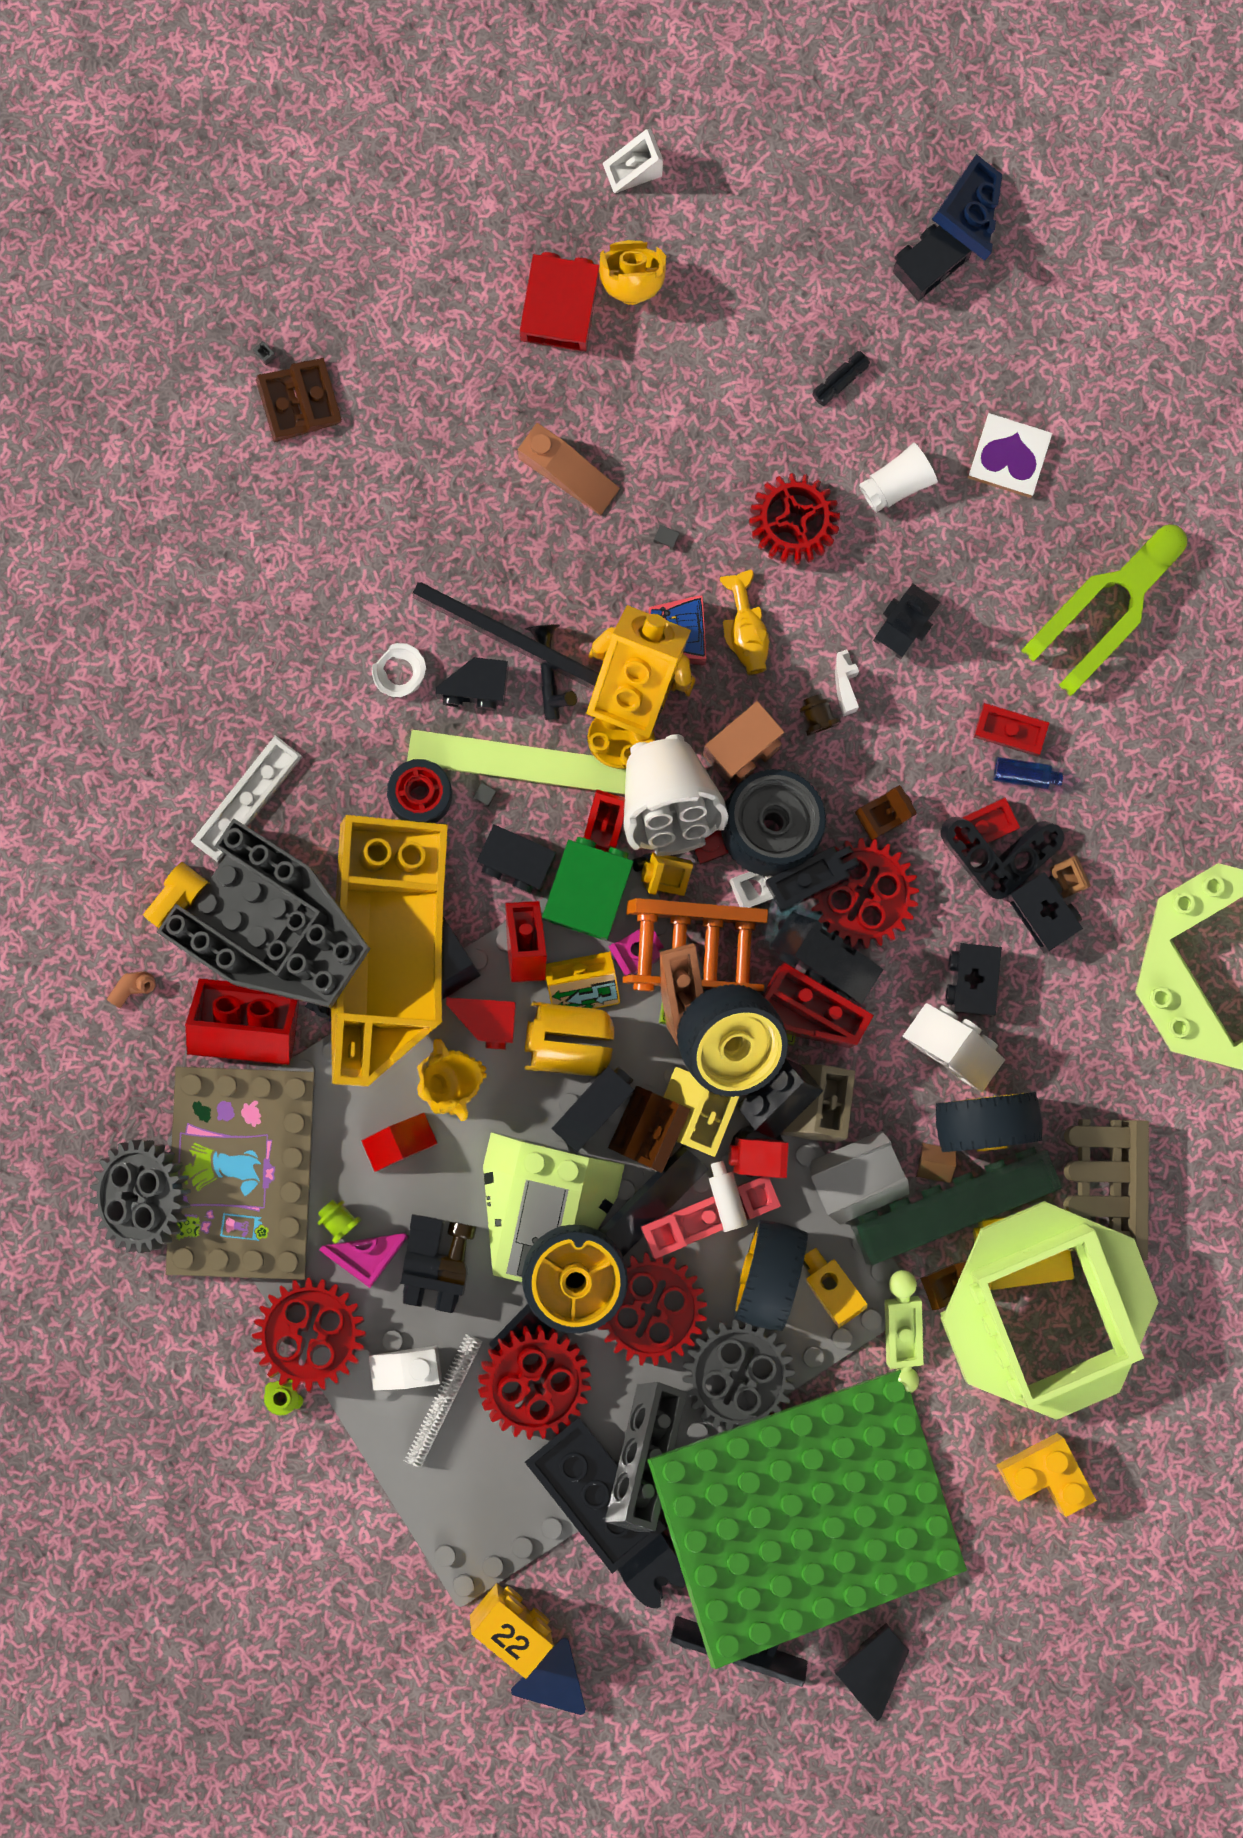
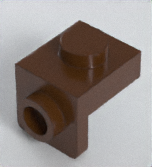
(886, 812)
(941, 1284)

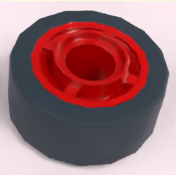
(414, 774)

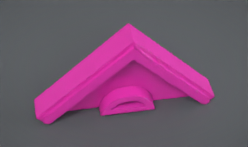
(365, 1257)

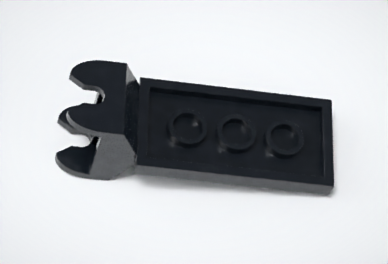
(581, 1482)

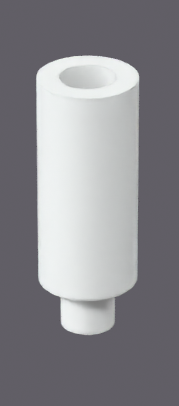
(727, 1198)

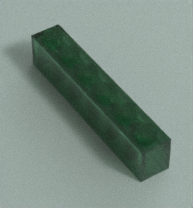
(956, 1206)

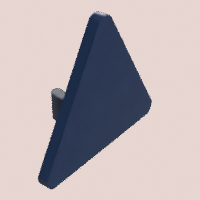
(554, 1681)

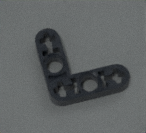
(1004, 865)

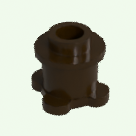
(818, 714)

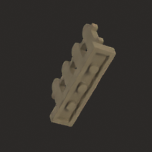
(1125, 1172)

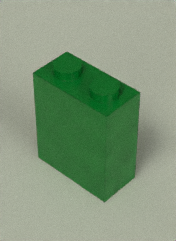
(588, 888)

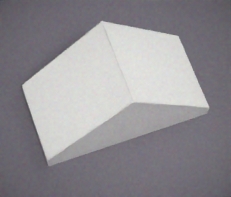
(635, 163)

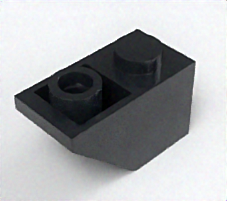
(477, 682)

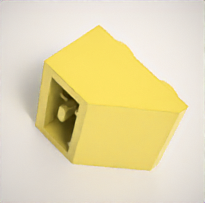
(708, 1112)

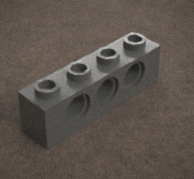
(649, 1433)

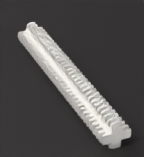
(443, 1403)

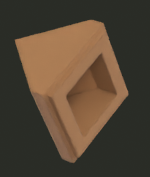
(1070, 876)
(936, 1164)

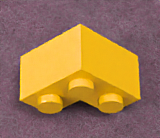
(1049, 1466)

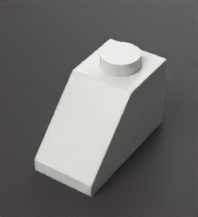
(406, 1368)

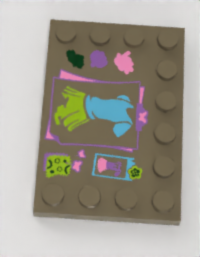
(247, 1170)

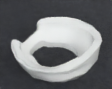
(405, 652)

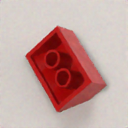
(240, 1023)

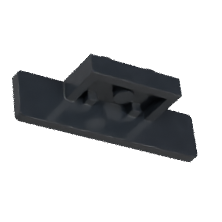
(768, 1662)

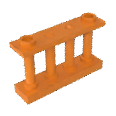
(680, 916)

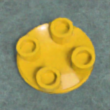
(612, 743)

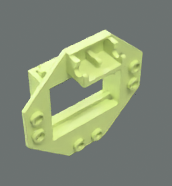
(1167, 983)
(1115, 1279)

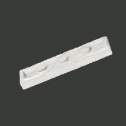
(248, 794)

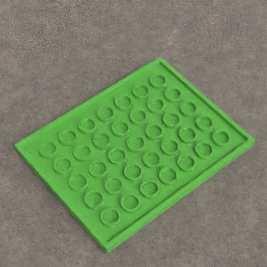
(806, 1517)

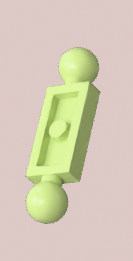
(904, 1329)

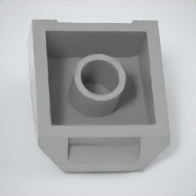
(859, 1178)

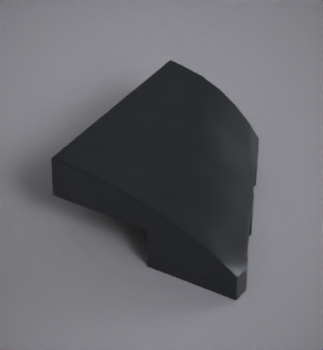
(874, 1670)

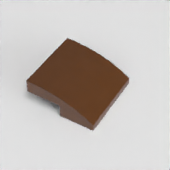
(313, 395)
(649, 1128)

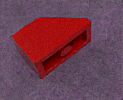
(525, 941)
(486, 1019)
(759, 1157)

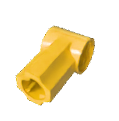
(180, 888)

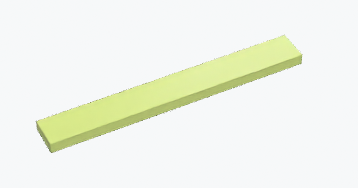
(516, 762)

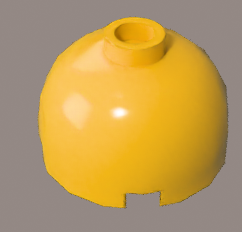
(632, 271)

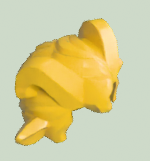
(449, 1080)

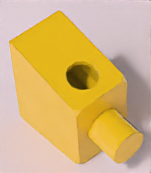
(844, 1300)

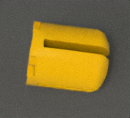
(568, 1022)

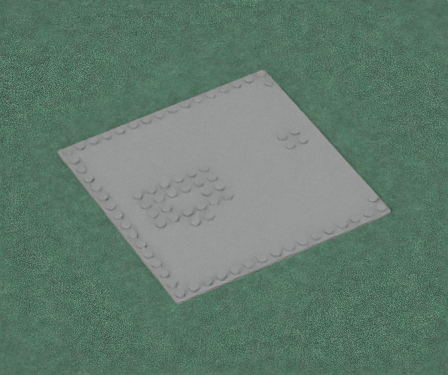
(474, 1497)

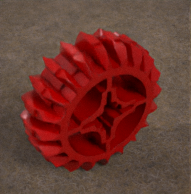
(781, 523)

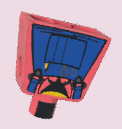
(690, 615)

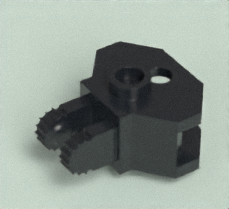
(907, 620)

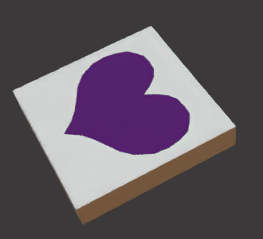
(1009, 455)

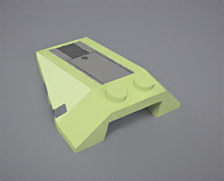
(539, 1190)

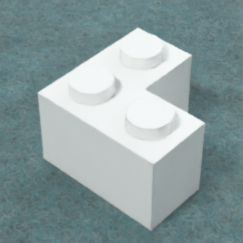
(955, 1045)

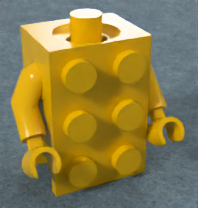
(638, 670)

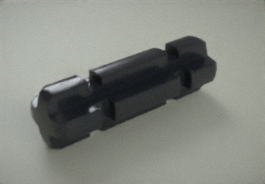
(841, 378)

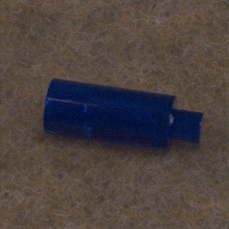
(1026, 773)

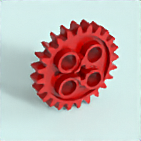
(889, 907)
(679, 1321)
(278, 1328)
(509, 1367)

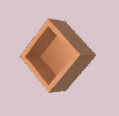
(743, 743)

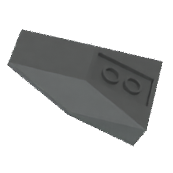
(268, 924)

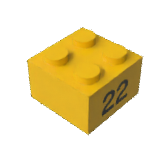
(511, 1629)

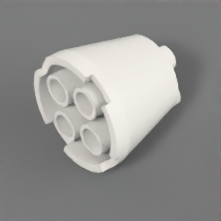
(670, 798)

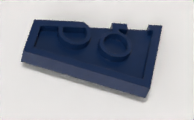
(971, 205)

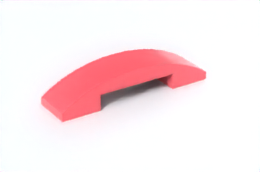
(703, 1219)

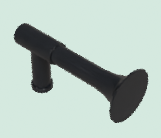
(551, 700)

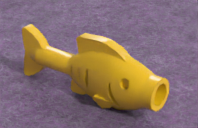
(747, 632)

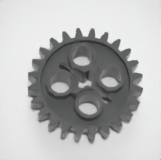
(131, 1188)
(709, 1362)

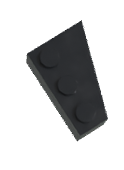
(825, 957)

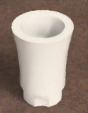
(898, 479)

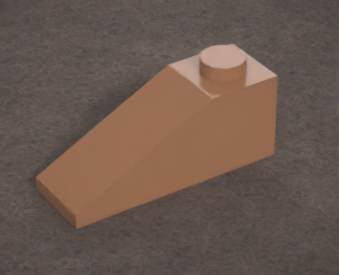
(566, 469)
(679, 983)

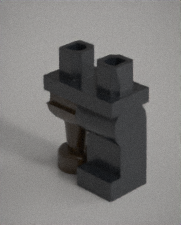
(434, 1271)

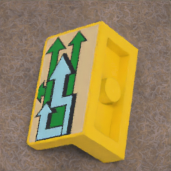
(583, 981)

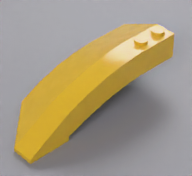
(394, 898)

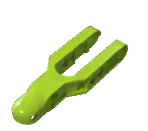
(1137, 578)

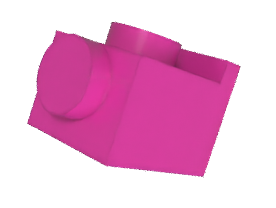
(626, 960)

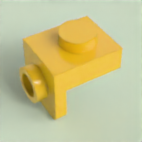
(666, 874)

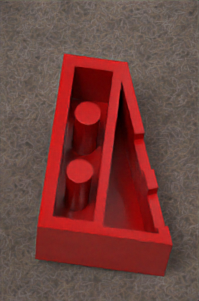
(814, 1010)

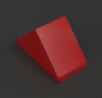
(605, 820)
(399, 1141)

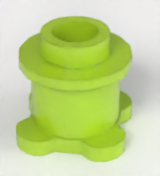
(337, 1220)
(294, 1400)

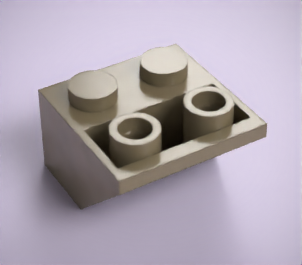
(830, 1112)

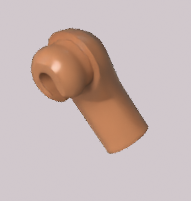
(131, 984)

